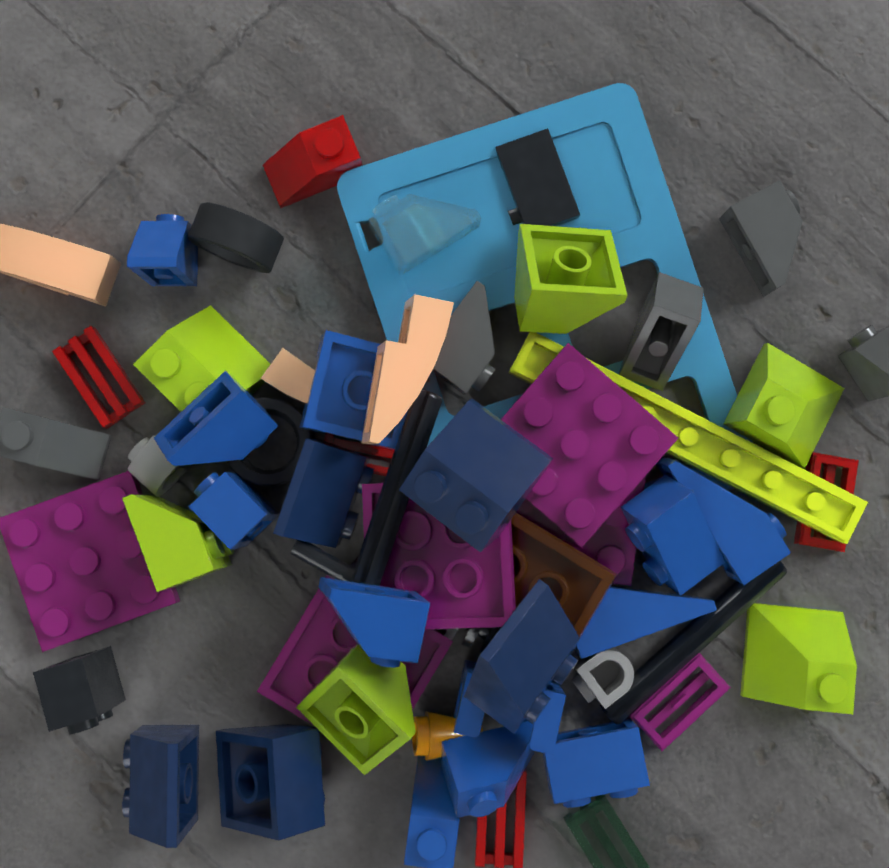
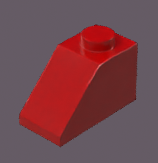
(312, 161)

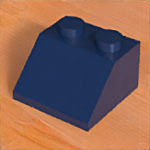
(475, 475)
(323, 494)
(524, 660)
(270, 780)
(162, 782)

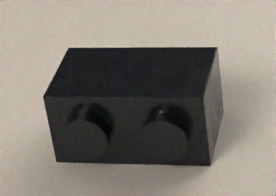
(537, 181)
(80, 690)

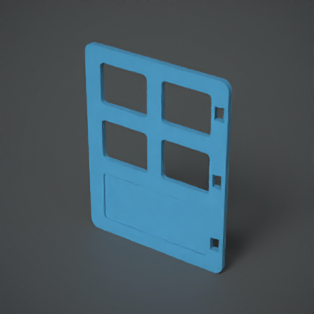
(616, 189)

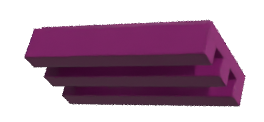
(689, 716)

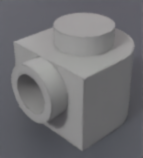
(152, 467)
(604, 676)

